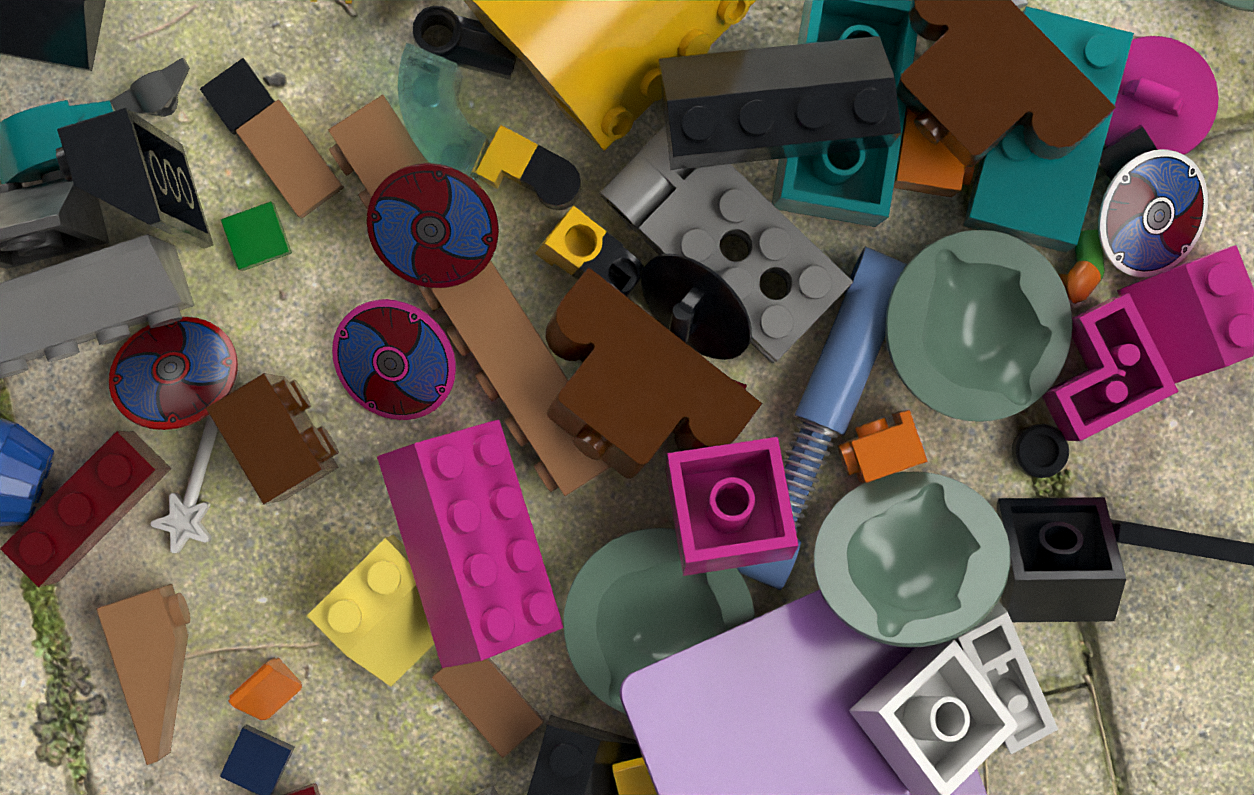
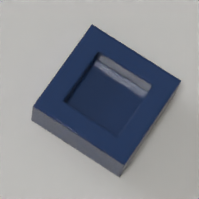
(257, 761)

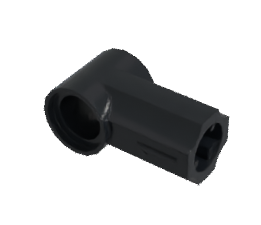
(470, 44)

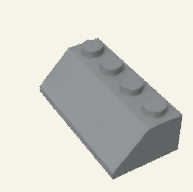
(90, 300)

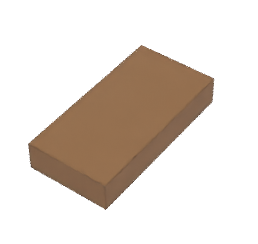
(289, 159)
(490, 703)

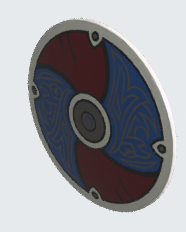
(1153, 213)

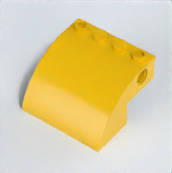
(605, 54)

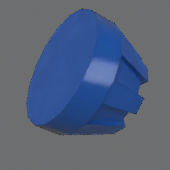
(23, 467)

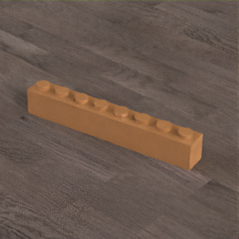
(482, 311)

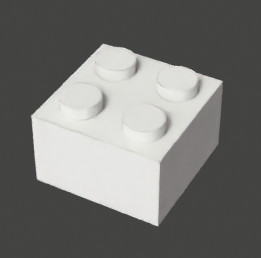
(934, 719)

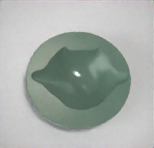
(978, 325)
(912, 559)
(639, 608)

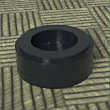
(1040, 451)

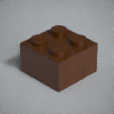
(274, 436)

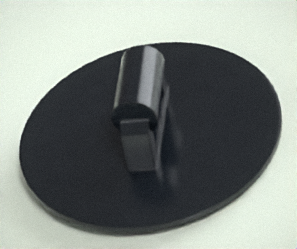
(696, 306)

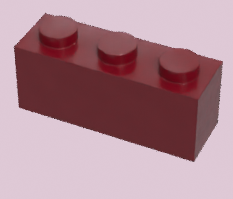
(85, 508)

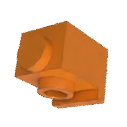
(883, 448)

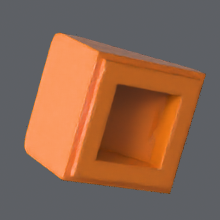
(266, 690)

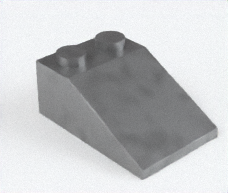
(47, 220)

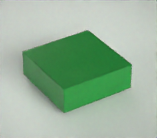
(256, 236)

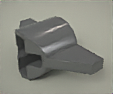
(155, 92)

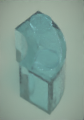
(433, 113)

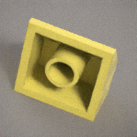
(377, 614)

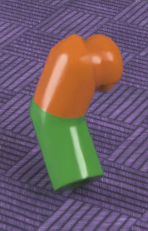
(1088, 268)

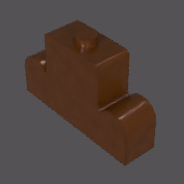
(991, 76)
(636, 382)

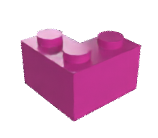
(1121, 375)

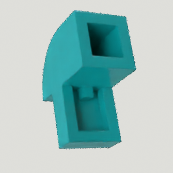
(32, 138)

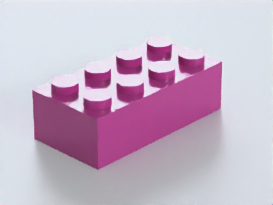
(470, 543)

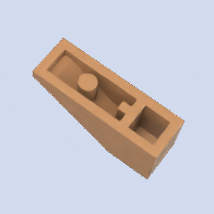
(149, 651)

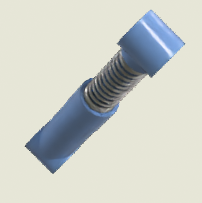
(834, 389)

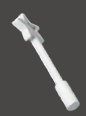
(184, 513)

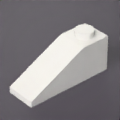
(1006, 669)

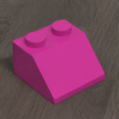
(1199, 313)

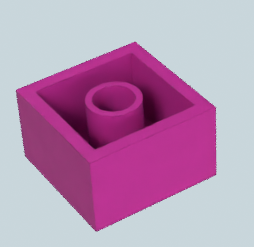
(730, 506)

